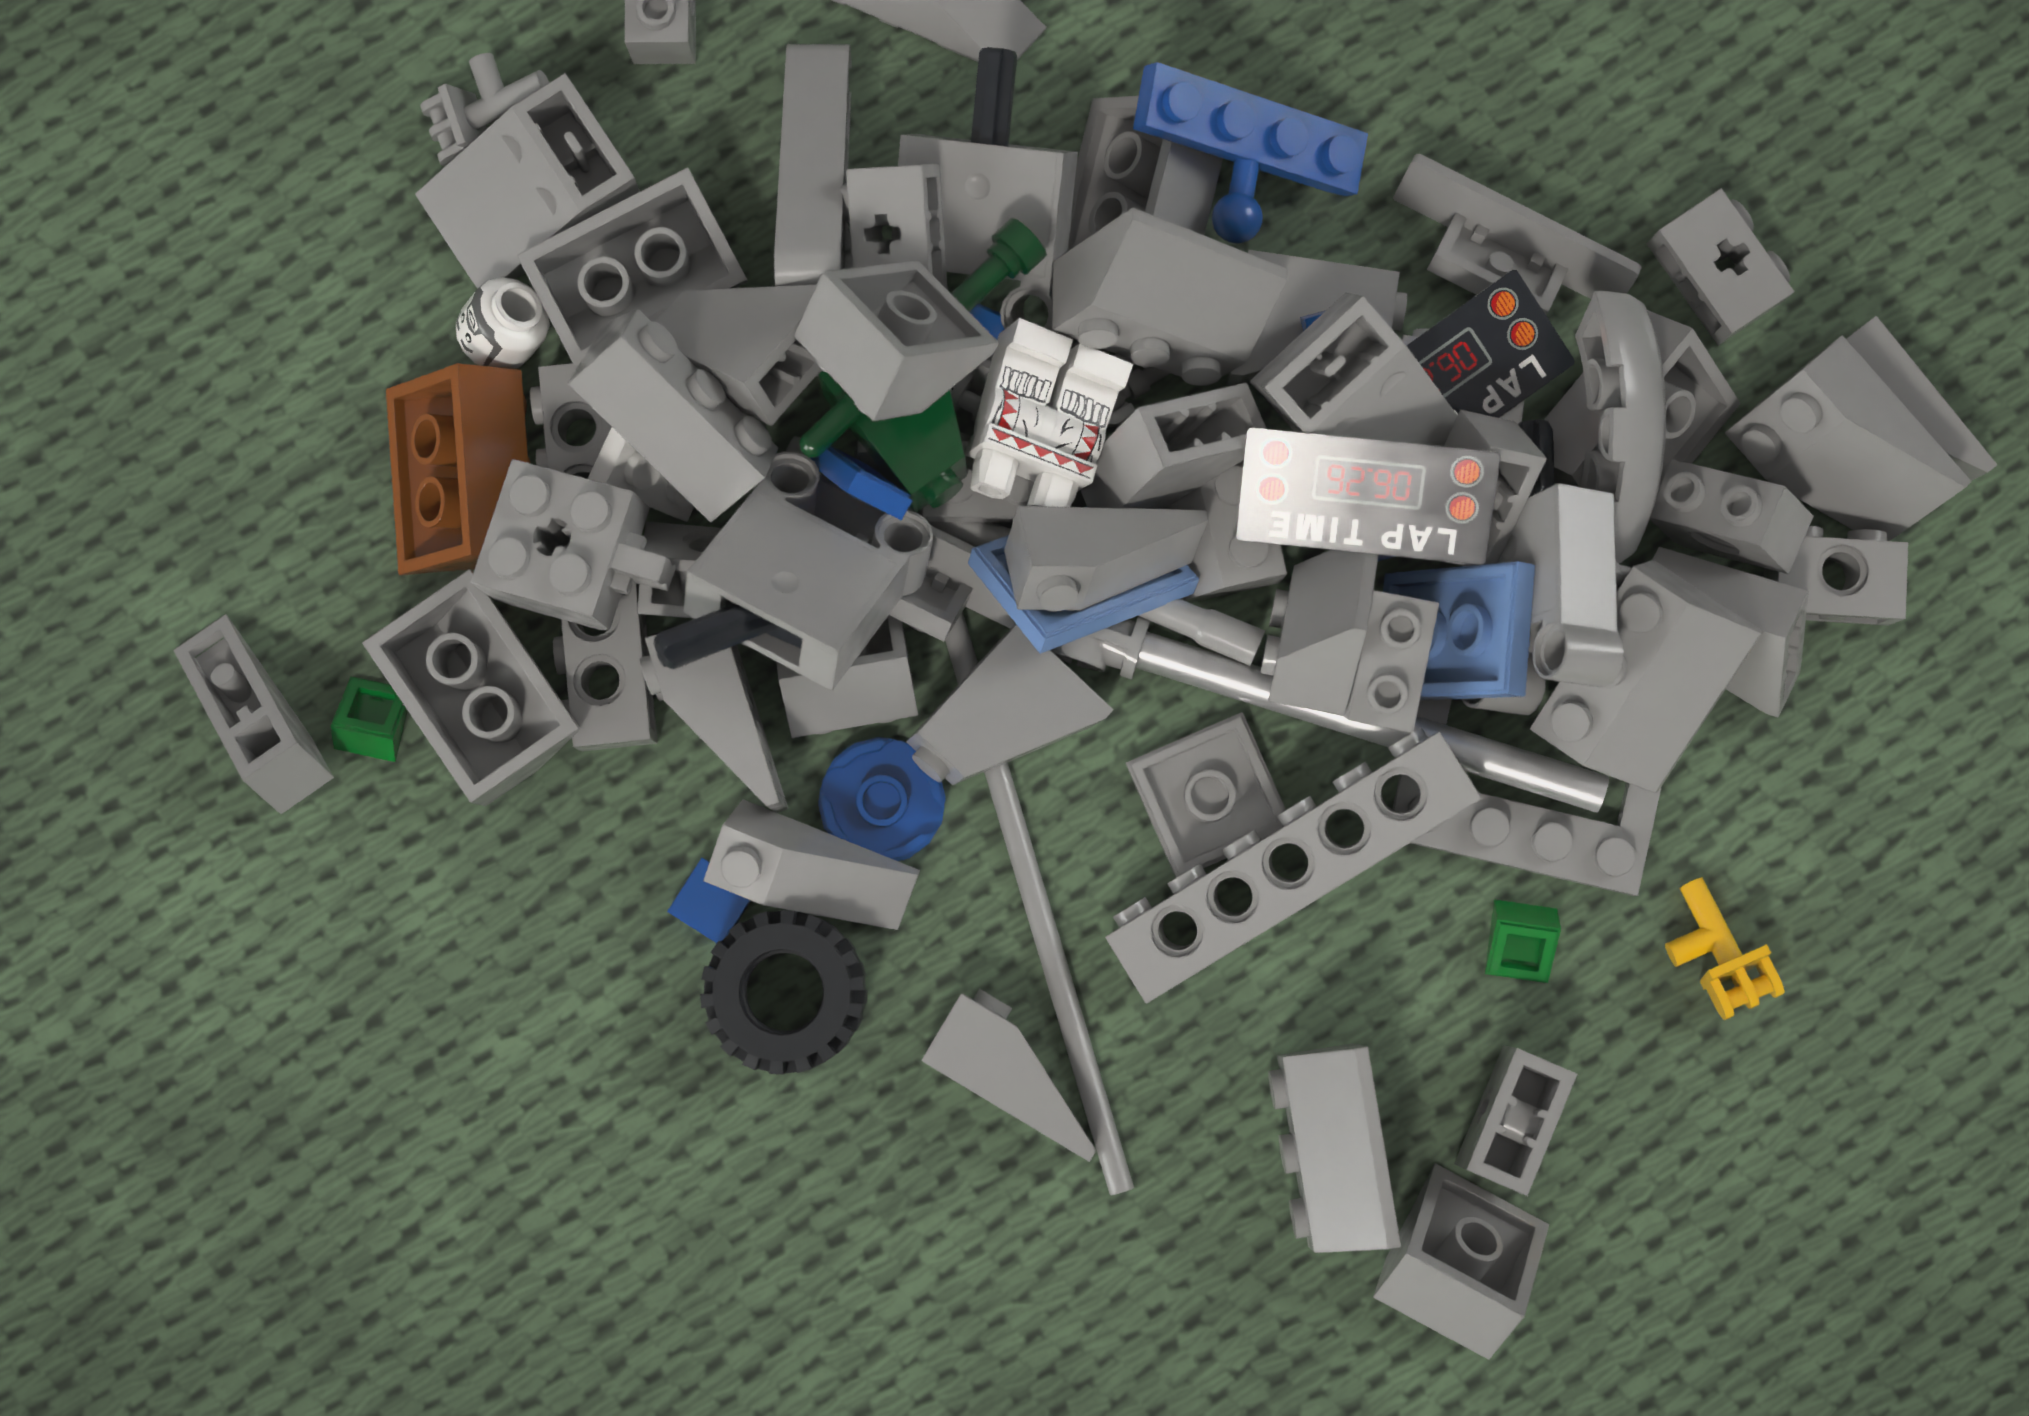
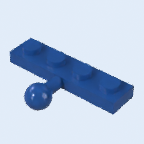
(1253, 136)

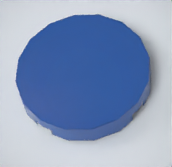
(895, 821)

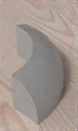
(1629, 392)

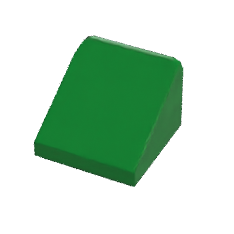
(367, 723)
(1522, 941)

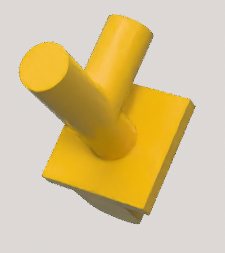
(1716, 937)

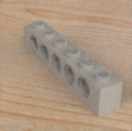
(629, 713)
(1160, 965)

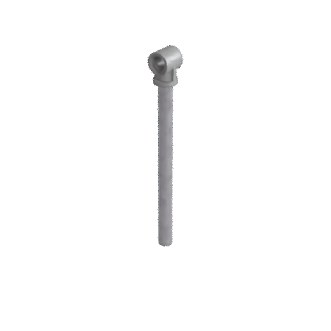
(1132, 647)

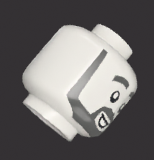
(502, 324)

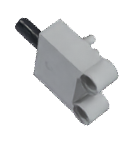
(994, 181)
(1574, 604)

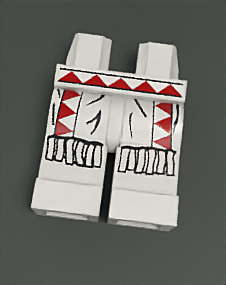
(1043, 415)

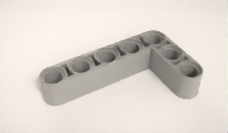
(812, 163)

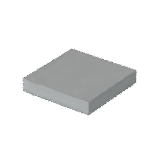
(1207, 793)

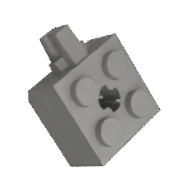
(577, 583)

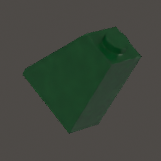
(914, 450)

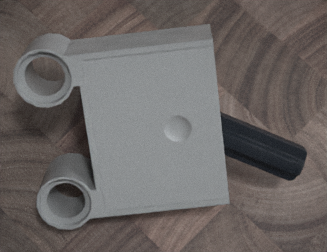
(795, 580)

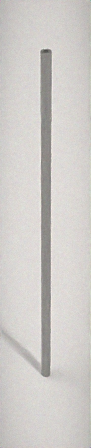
(1047, 940)

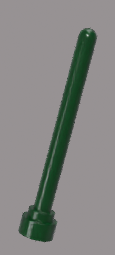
(1013, 251)

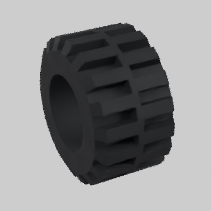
(728, 1004)

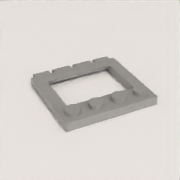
(1543, 838)

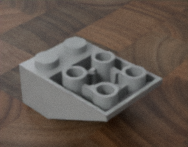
(525, 182)
(1355, 381)

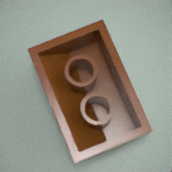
(450, 460)

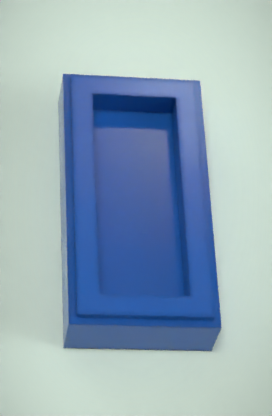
(863, 482)

